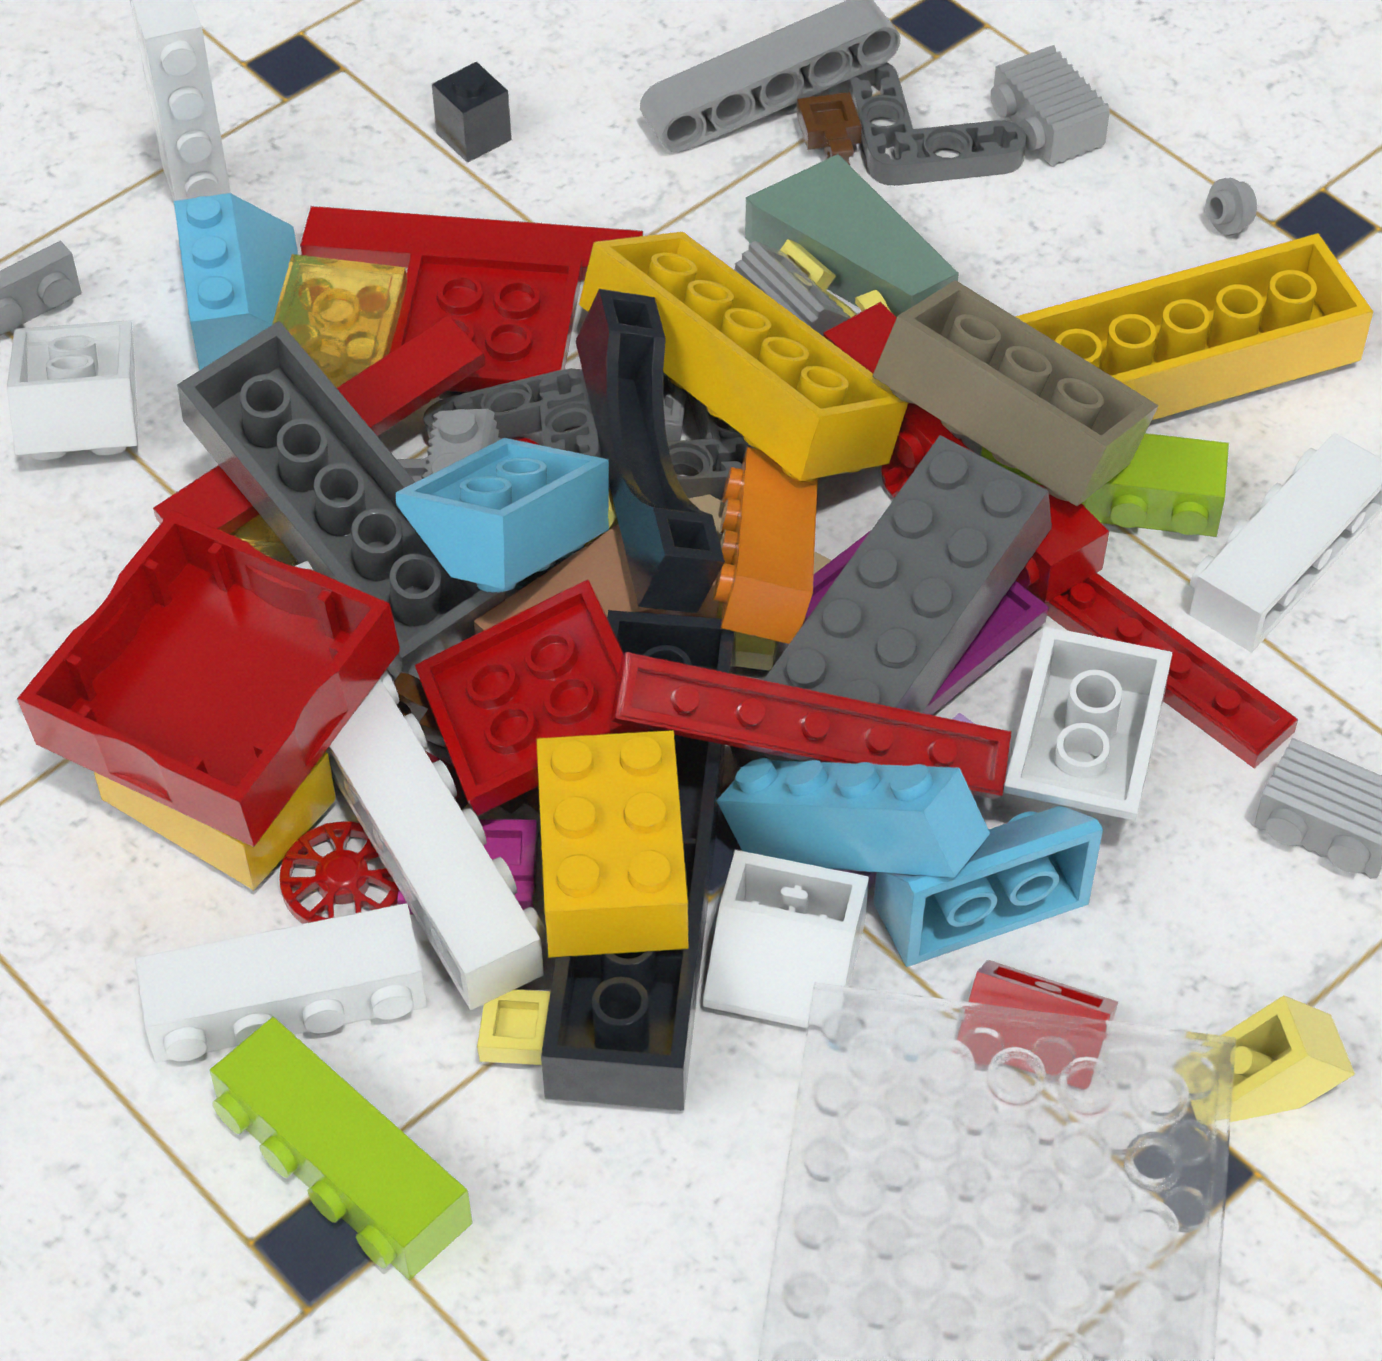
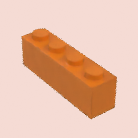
(766, 549)

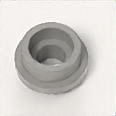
(1231, 205)

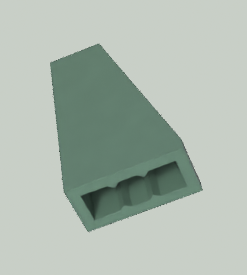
(850, 233)

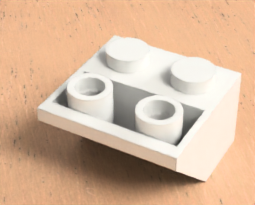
(781, 933)

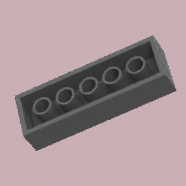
(327, 487)
(918, 585)

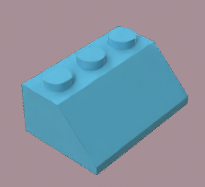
(231, 270)
(508, 511)
(1014, 879)

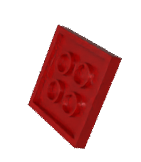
(506, 303)
(523, 681)

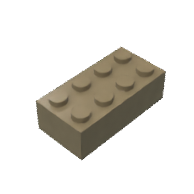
(1014, 392)

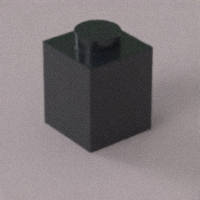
(471, 111)

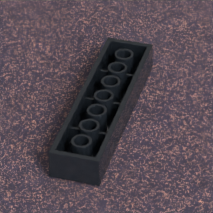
(627, 1019)

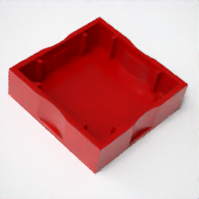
(211, 677)

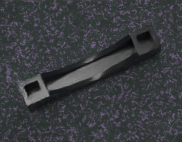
(665, 536)

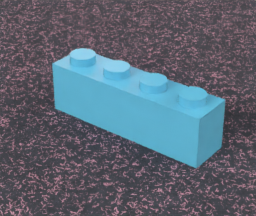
(856, 815)

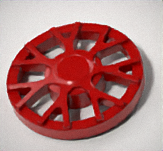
(339, 875)

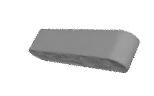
(769, 74)

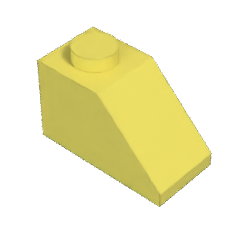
(1285, 1059)

